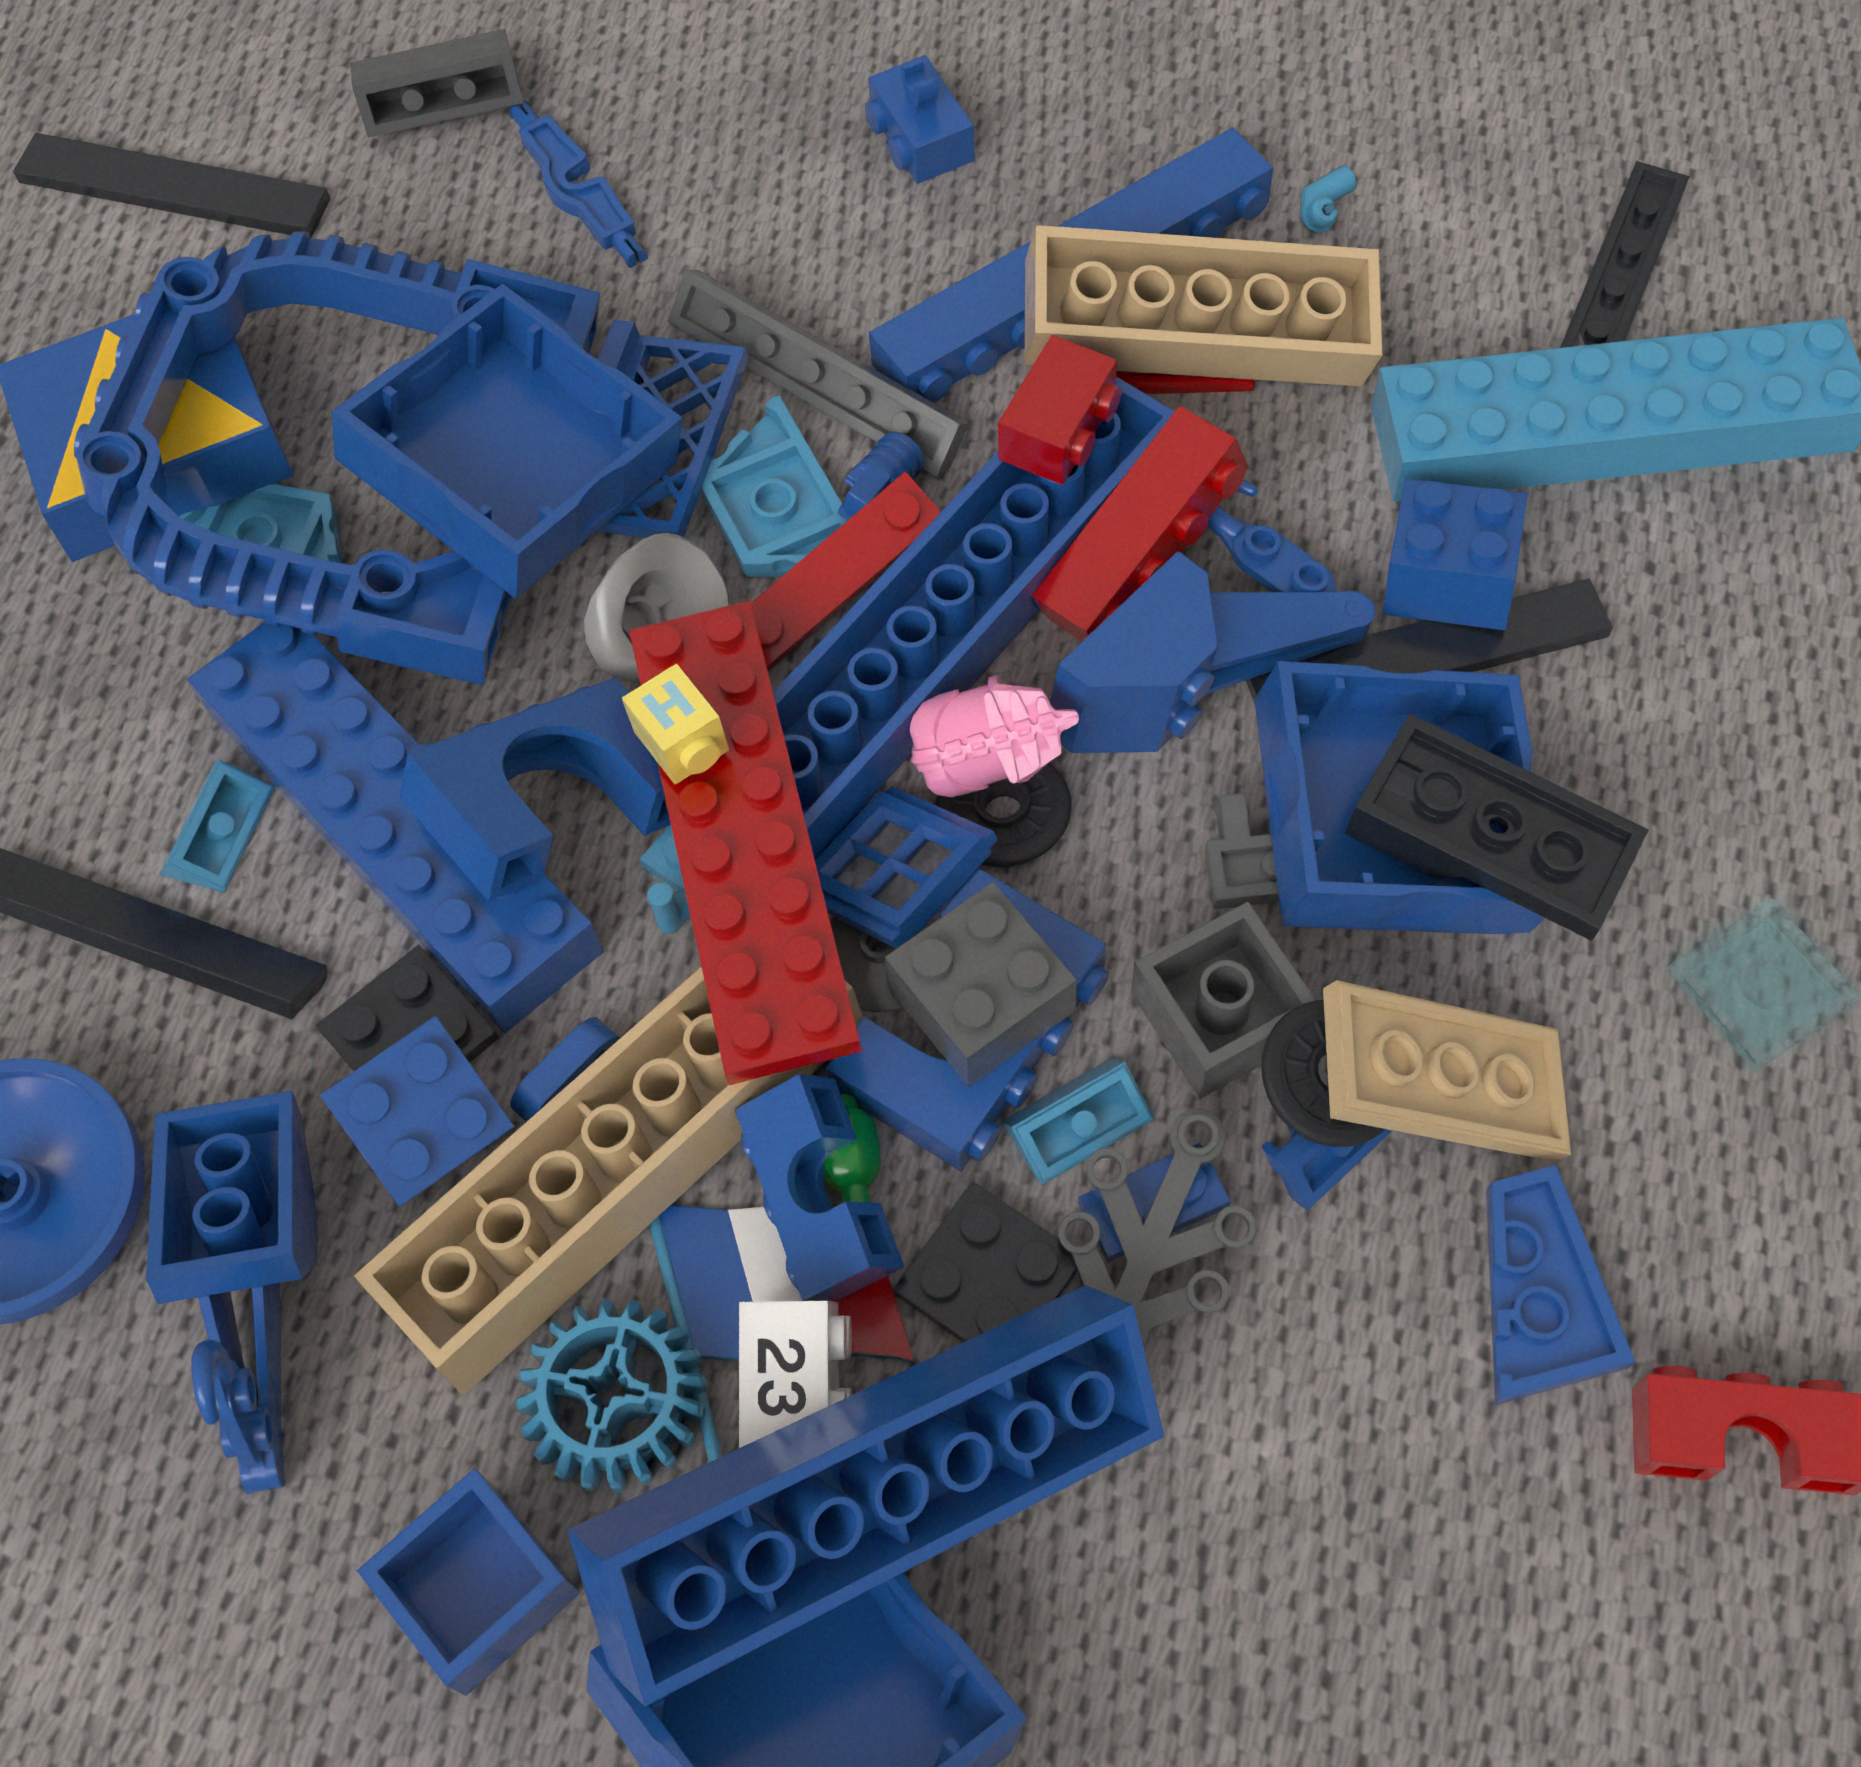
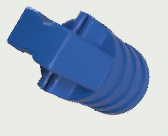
(879, 468)

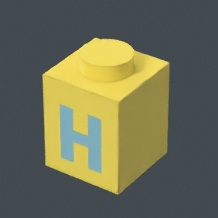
(676, 724)

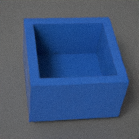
(1455, 554)
(417, 1111)
(468, 1583)

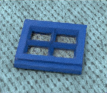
(899, 865)

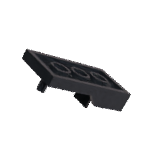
(1434, 814)

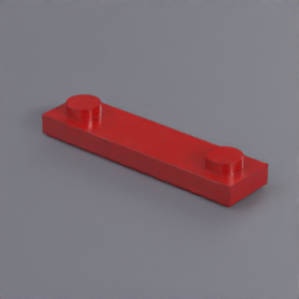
(840, 567)

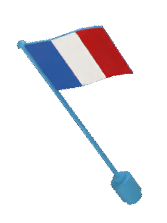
(736, 1256)

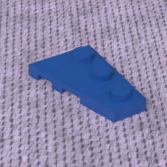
(1546, 1291)

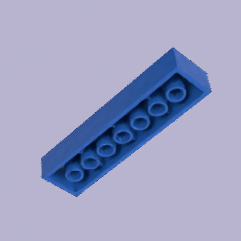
(344, 772)
(863, 1490)

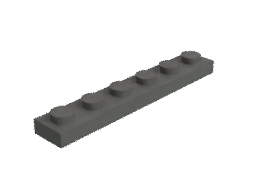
(816, 370)

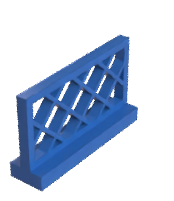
(631, 354)

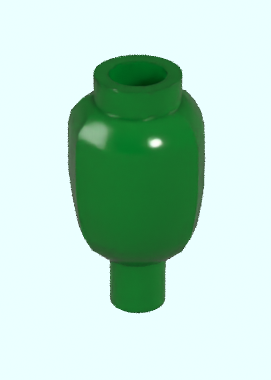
(855, 1165)

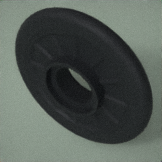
(1028, 832)
(1294, 1083)

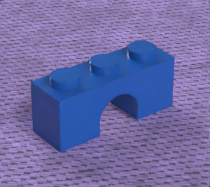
(788, 1140)

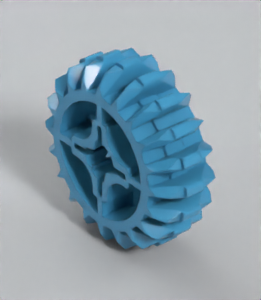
(558, 1379)

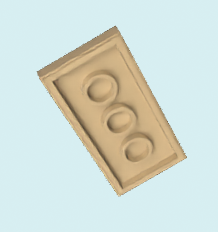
(1444, 1072)

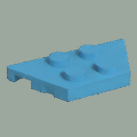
(771, 495)
(278, 518)

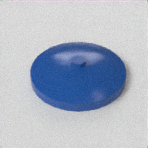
(65, 1184)

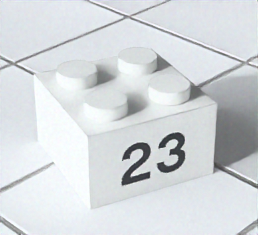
(788, 1363)

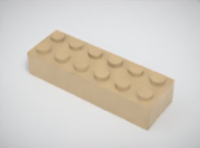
(1206, 304)

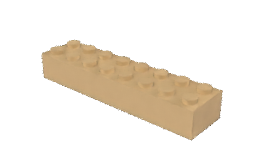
(566, 1190)

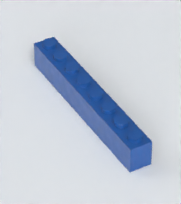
(984, 313)

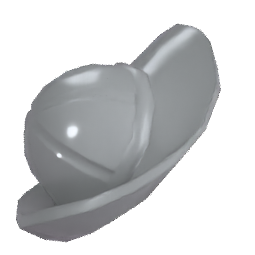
(653, 578)

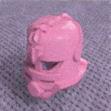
(986, 736)

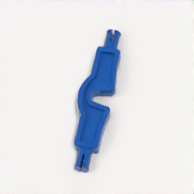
(589, 200)

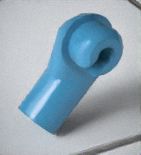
(1319, 199)

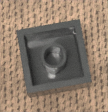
(981, 983)
(1218, 996)

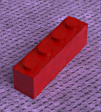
(1143, 522)

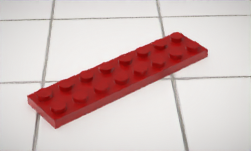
(750, 860)

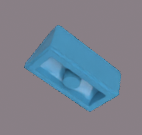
(218, 827)
(1078, 1119)

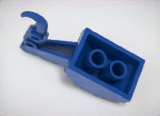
(1178, 641)
(226, 1217)

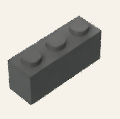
(435, 83)

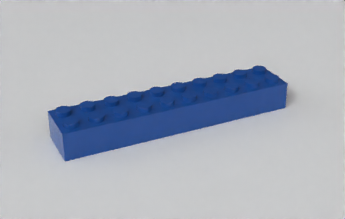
(940, 618)

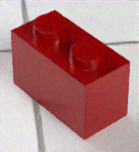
(1058, 410)

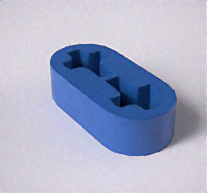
(562, 1066)

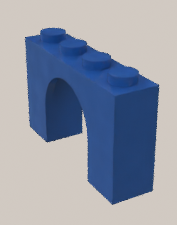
(480, 821)
(925, 1094)

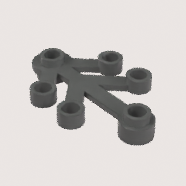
(1149, 1246)

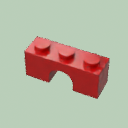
(1685, 1420)

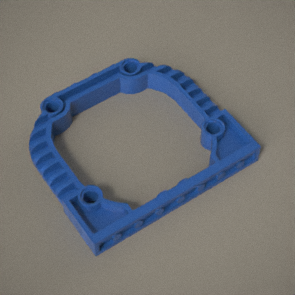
(438, 610)

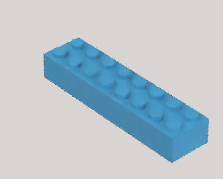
(1621, 407)

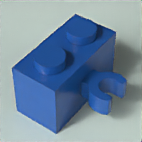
(920, 119)

